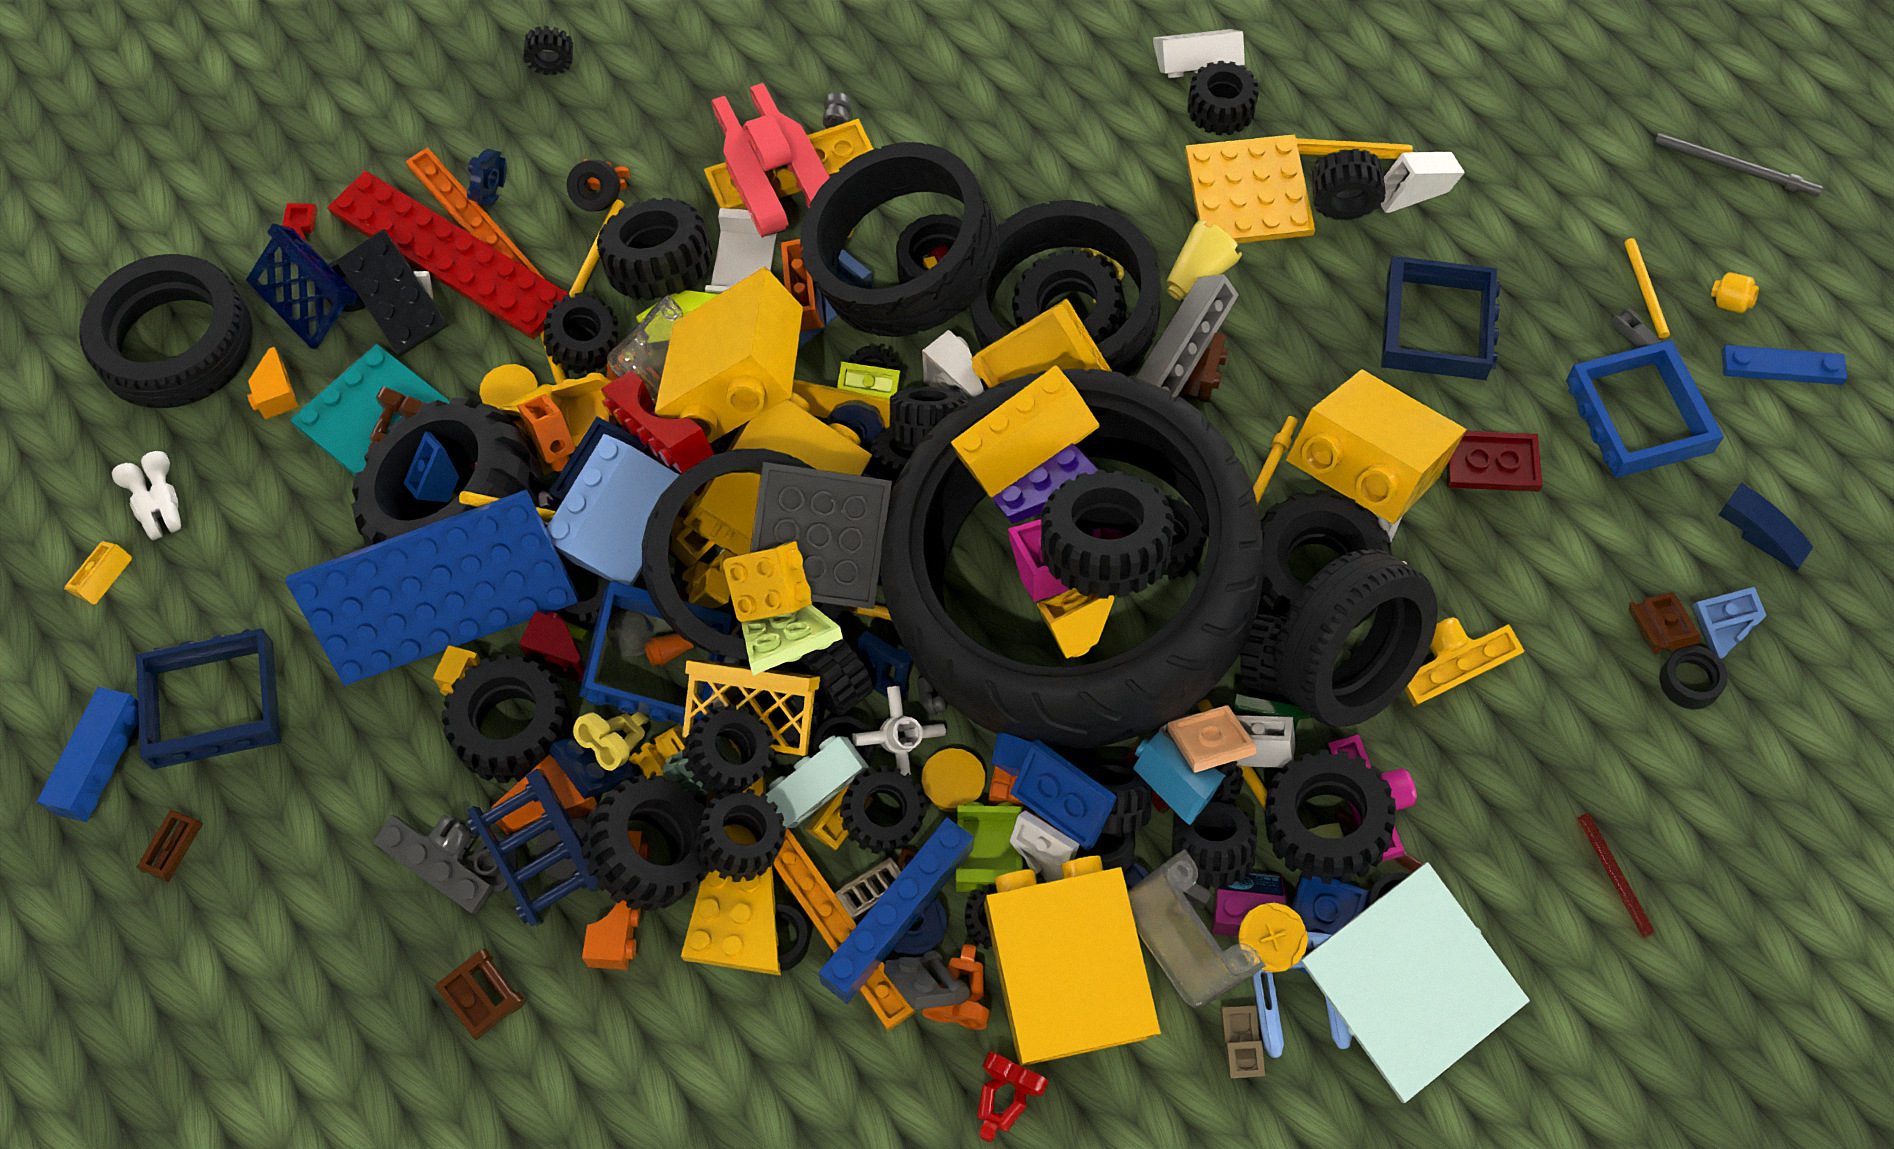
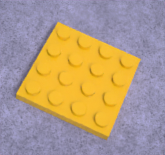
(1251, 188)

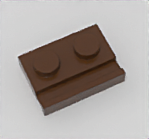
(1664, 623)

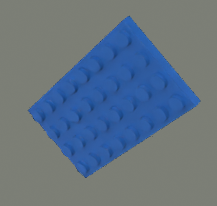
(433, 588)

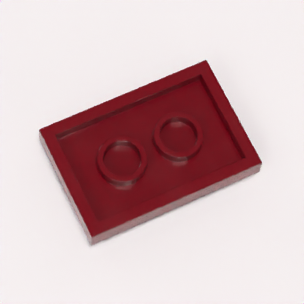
(1496, 462)

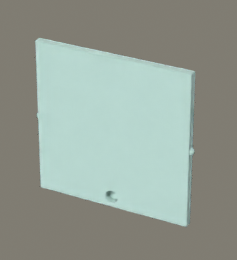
(1414, 982)

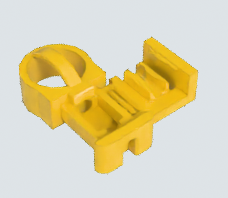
(654, 756)

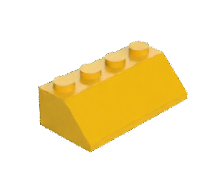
(1025, 432)

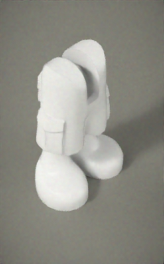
(150, 504)

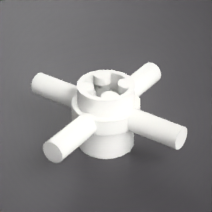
(888, 733)

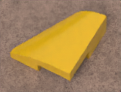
(708, 582)

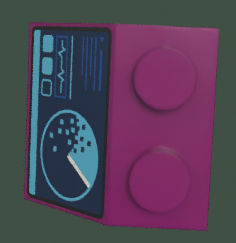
(1235, 901)

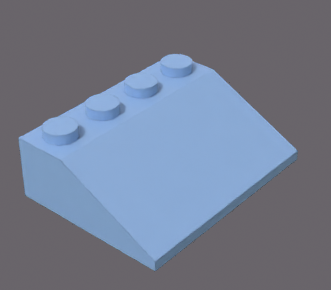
(608, 511)

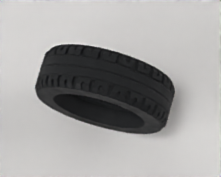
(140, 288)
(1325, 617)

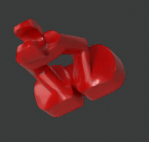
(1006, 1072)

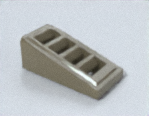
(855, 887)

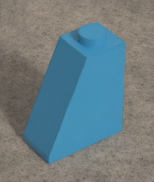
(1173, 779)

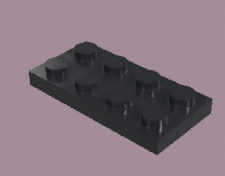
(392, 292)

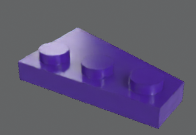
(1031, 492)

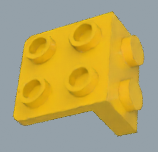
(767, 582)

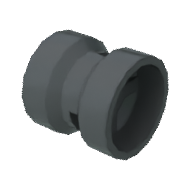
(837, 110)

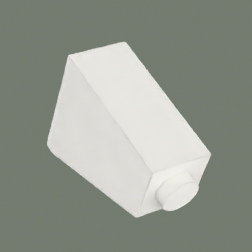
(1419, 178)

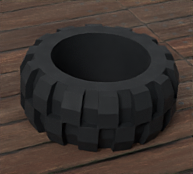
(469, 435)

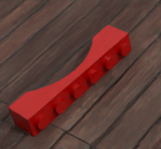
(677, 441)

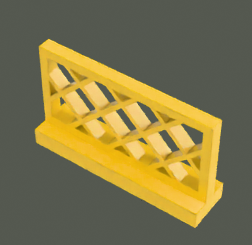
(768, 680)

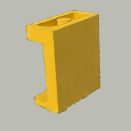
(582, 403)

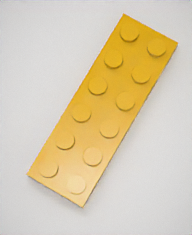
(833, 146)

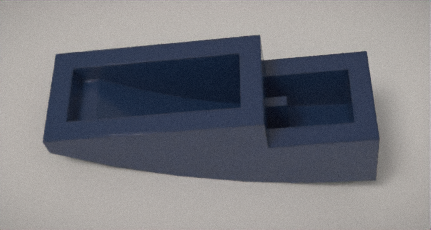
(1766, 527)

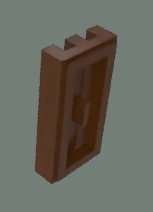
(174, 848)

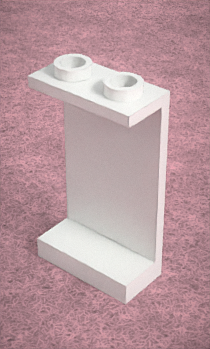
(739, 250)

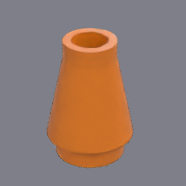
(666, 648)

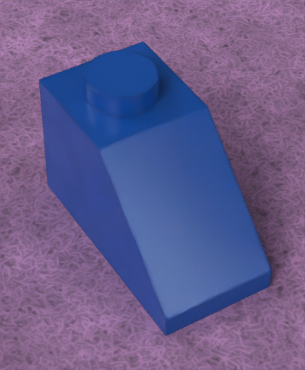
(431, 472)

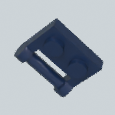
(877, 656)

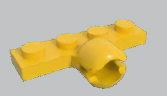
(1460, 659)

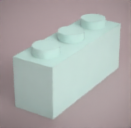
(816, 780)

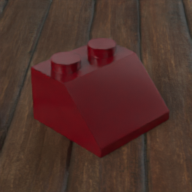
(552, 644)

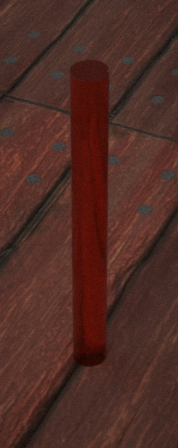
(1616, 875)

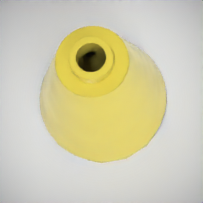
(1204, 254)

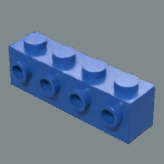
(91, 755)

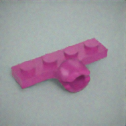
(1399, 780)

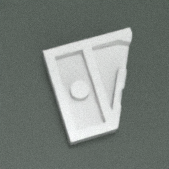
(1042, 846)

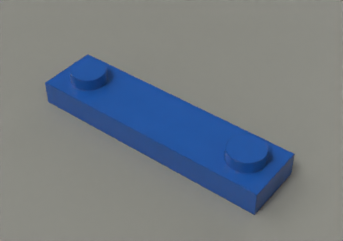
(1784, 364)

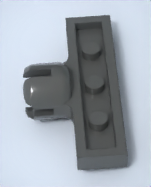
(438, 858)

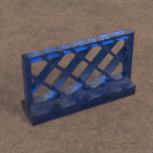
(310, 268)

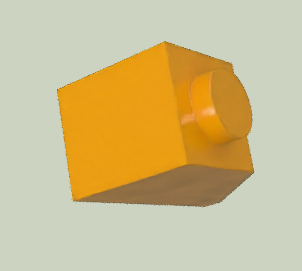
(271, 387)

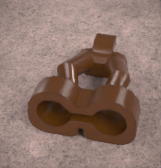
(392, 403)

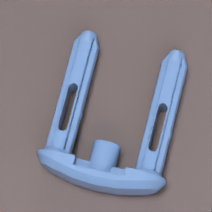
(1270, 1019)

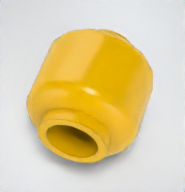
(1735, 292)

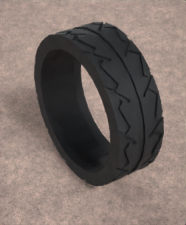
(871, 182)
(1081, 226)
(656, 544)

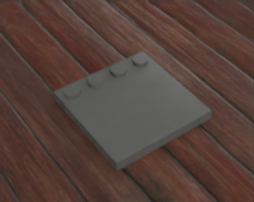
(835, 526)

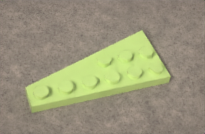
(787, 637)

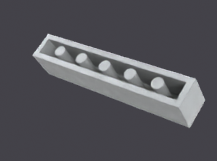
(1189, 333)

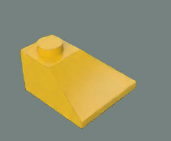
(1075, 620)

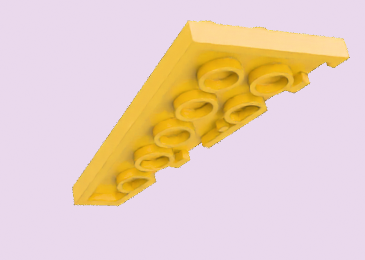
(735, 920)

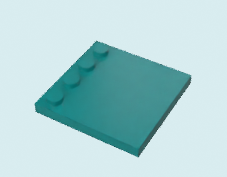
(347, 409)

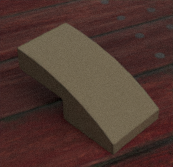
(1242, 1042)

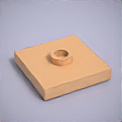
(1211, 738)

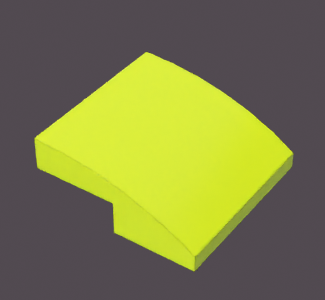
(868, 380)

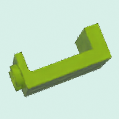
(992, 849)

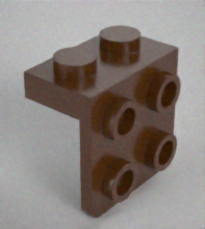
(1206, 373)

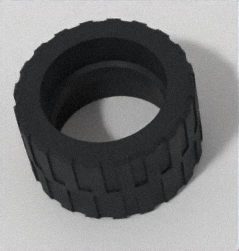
(921, 239)

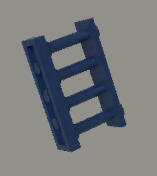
(553, 818)

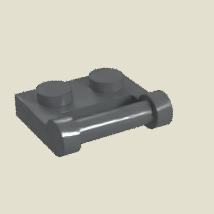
(919, 988)

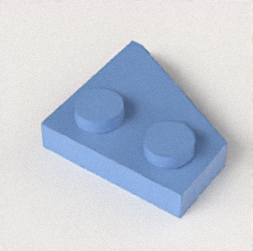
(1728, 618)

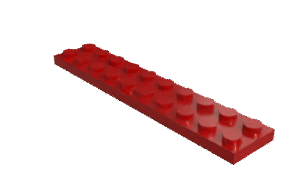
(449, 253)

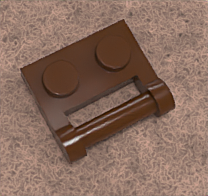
(471, 1002)

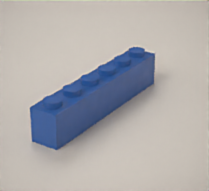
(896, 911)

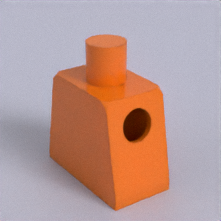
(547, 430)

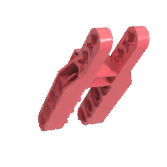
(775, 142)

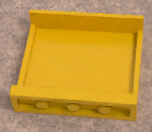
(1037, 346)

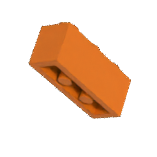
(802, 286)

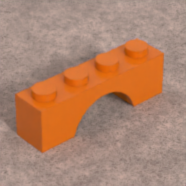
(610, 940)

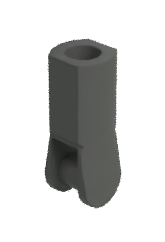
(1633, 329)

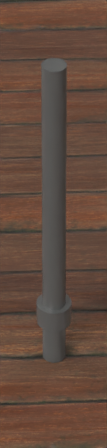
(1790, 182)

